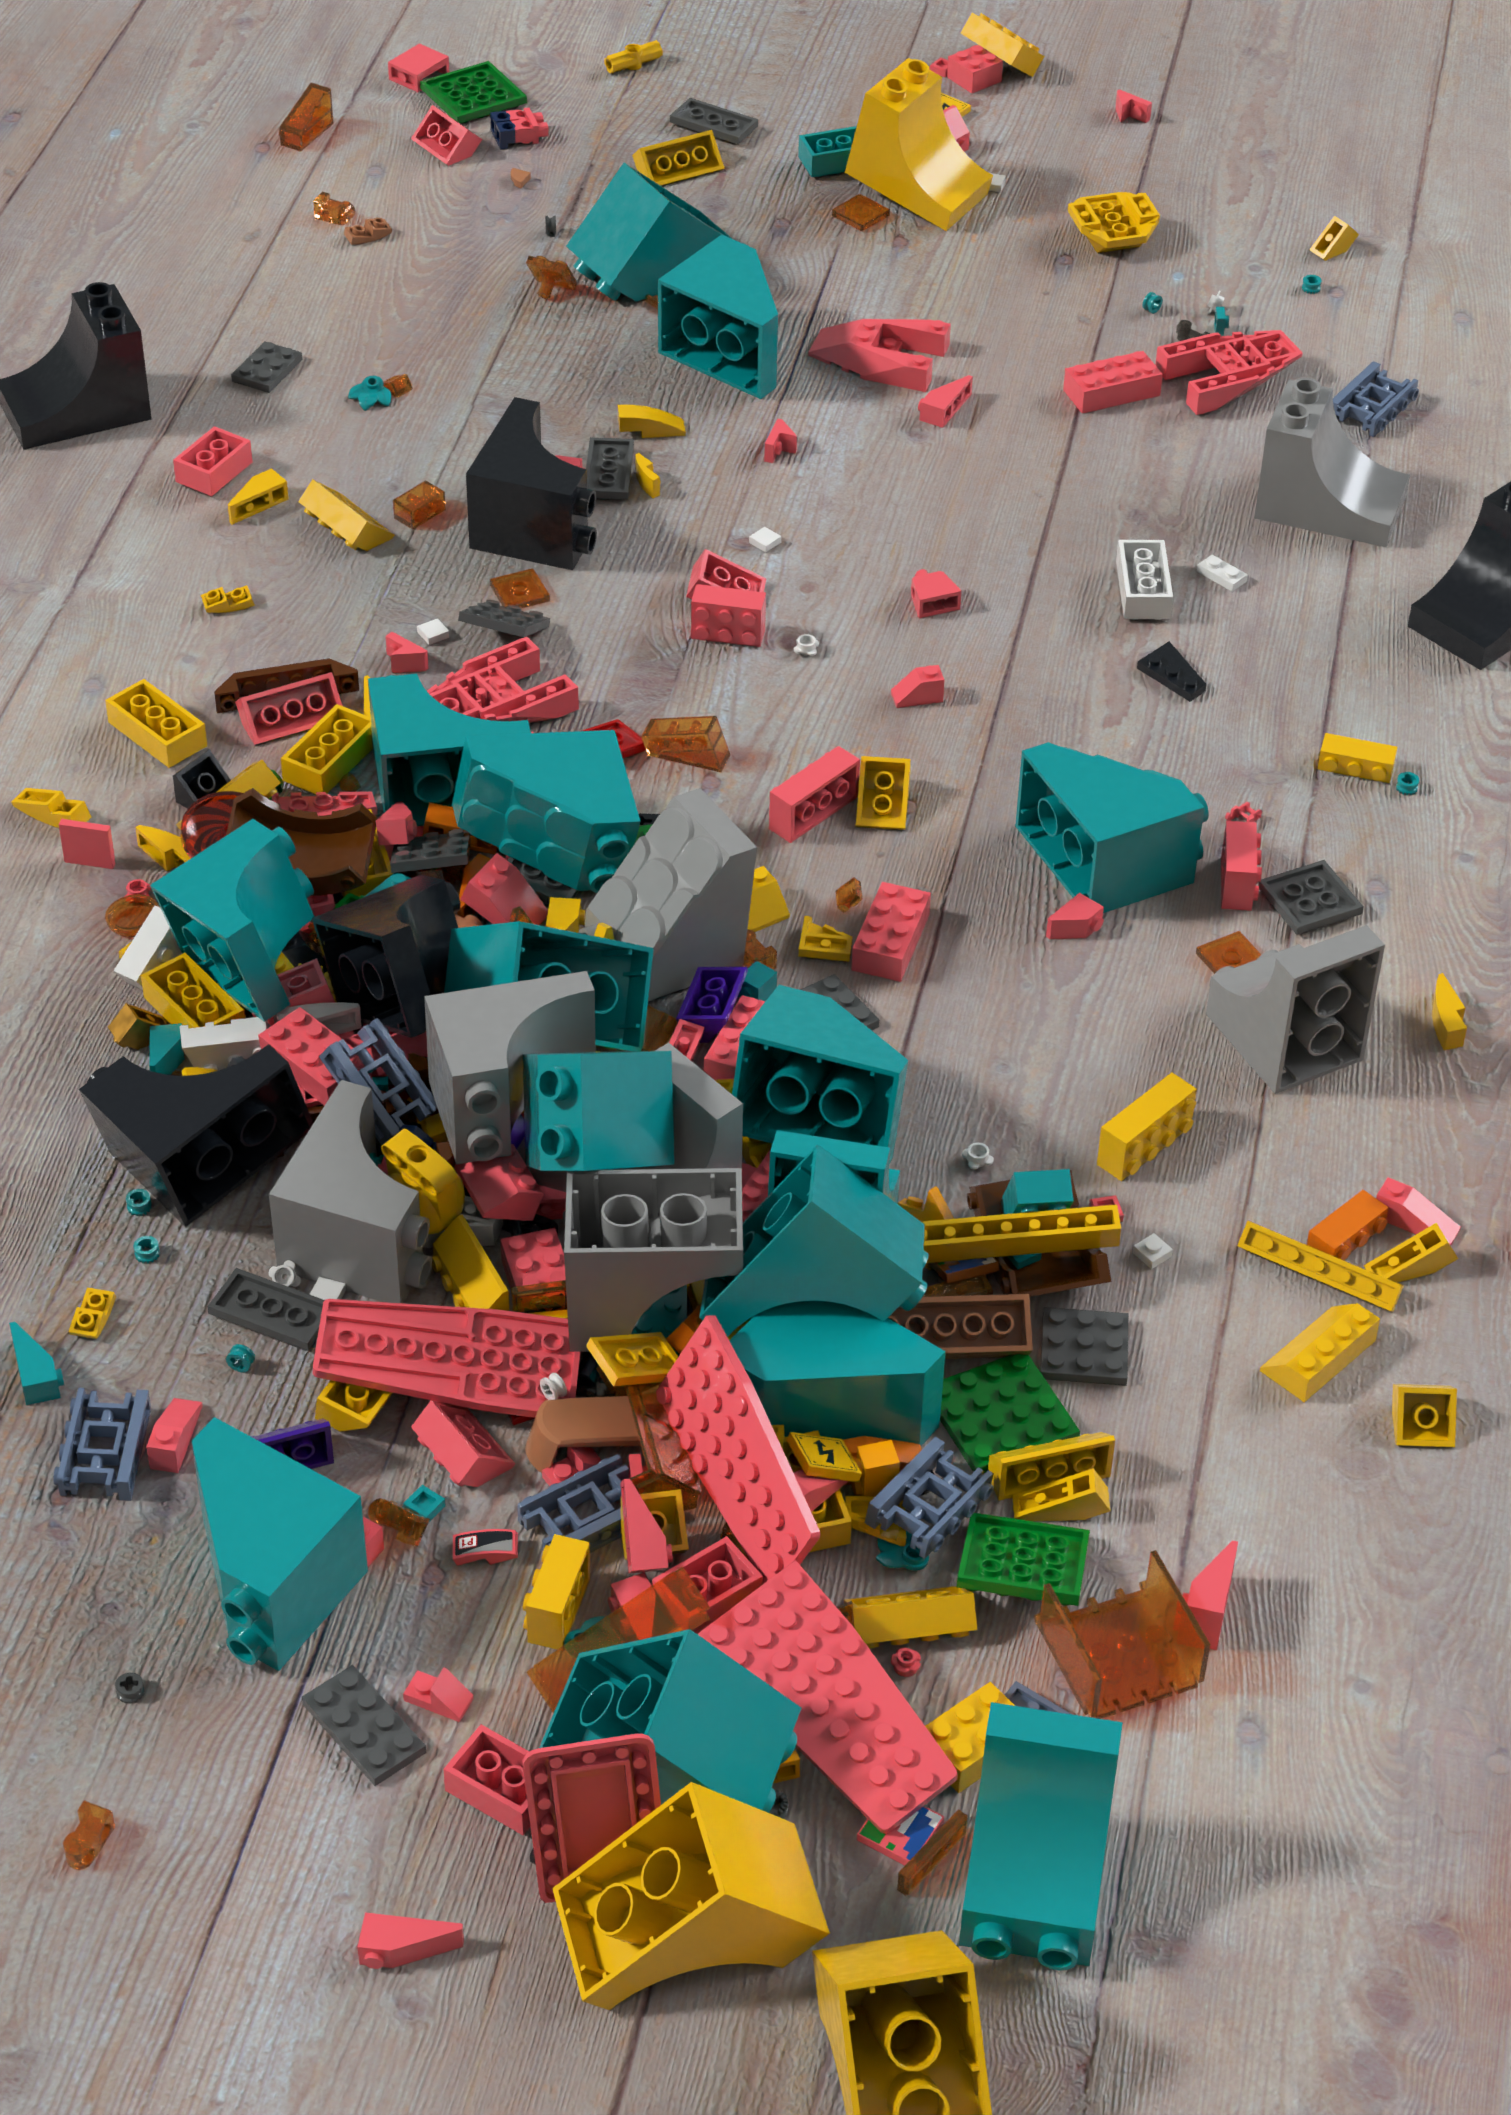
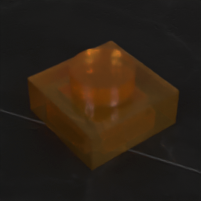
(849, 895)

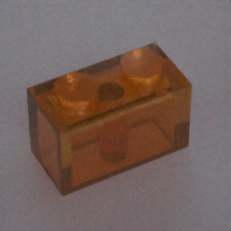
(419, 504)

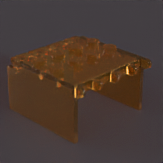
(1126, 1644)

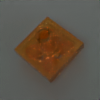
(550, 274)

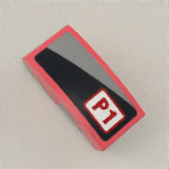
(487, 1544)

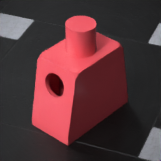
(934, 593)

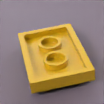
(633, 1357)

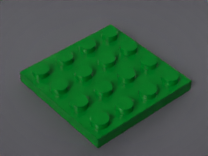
(473, 92)
(1002, 1410)
(1022, 1557)

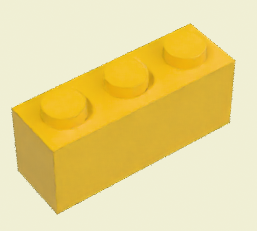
(1357, 758)

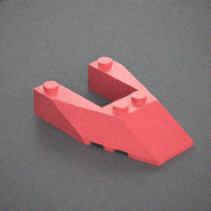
(876, 345)
(1239, 358)
(488, 687)

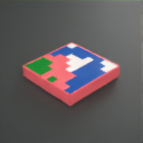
(906, 1838)

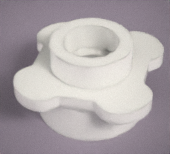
(1215, 301)
(806, 645)
(977, 1155)
(288, 1269)

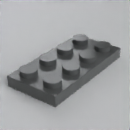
(705, 117)
(610, 467)
(268, 1308)
(364, 1725)

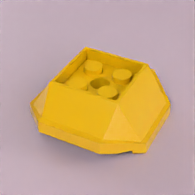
(1115, 220)

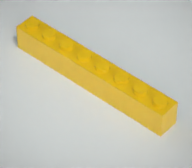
(1022, 1233)

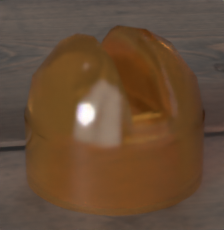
(349, 783)

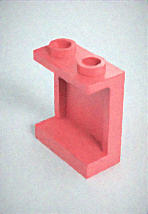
(415, 65)

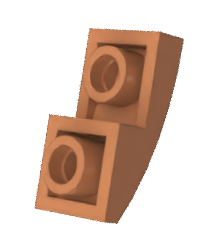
(372, 230)

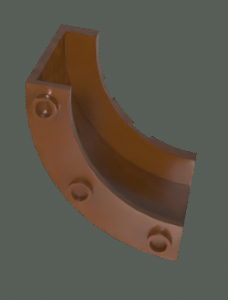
(329, 849)
(1055, 1270)

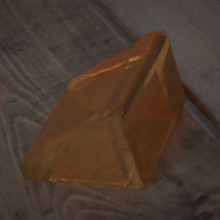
(398, 385)

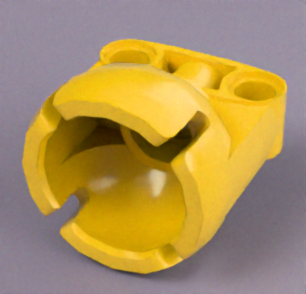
(424, 1170)

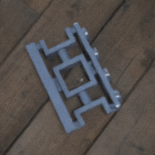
(1354, 400)
(396, 1067)
(127, 1443)
(917, 1478)
(584, 1485)

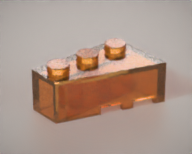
(307, 118)
(687, 741)

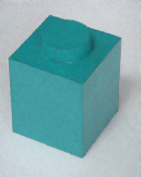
(759, 982)

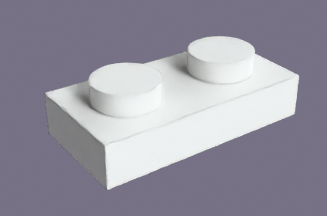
(1222, 573)

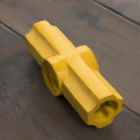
(633, 56)

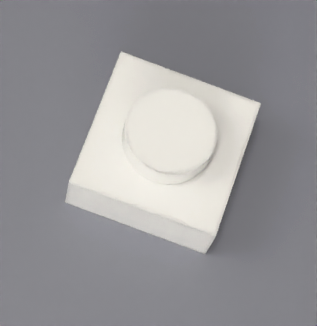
(1152, 1251)

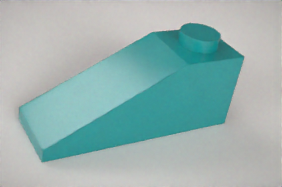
(165, 1048)
(36, 1368)

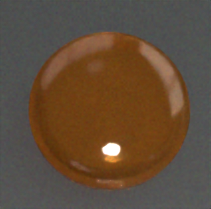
(128, 914)

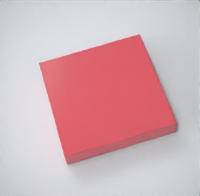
(87, 843)

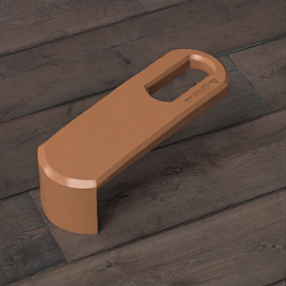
(579, 1424)

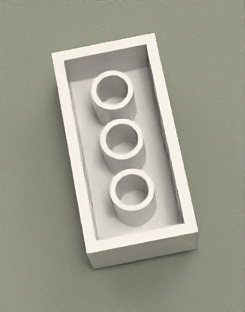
(1144, 579)

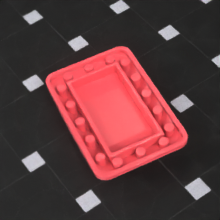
(585, 1800)

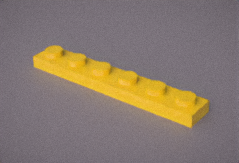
(1320, 1266)

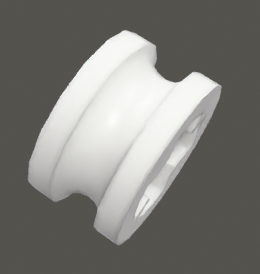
(553, 1386)

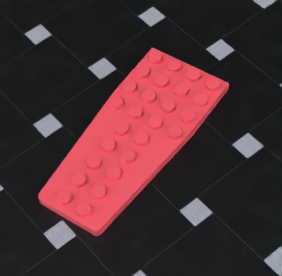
(446, 1353)
(737, 1451)
(851, 1712)

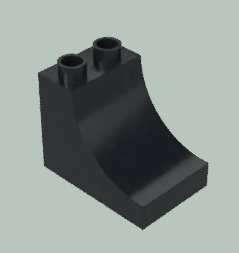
(88, 378)
(526, 498)
(1472, 601)
(391, 950)
(197, 1133)

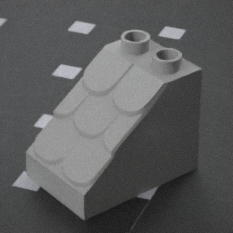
(682, 893)

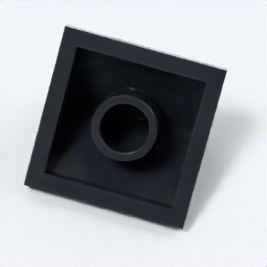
(199, 779)

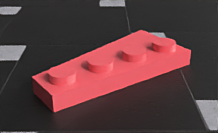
(325, 803)

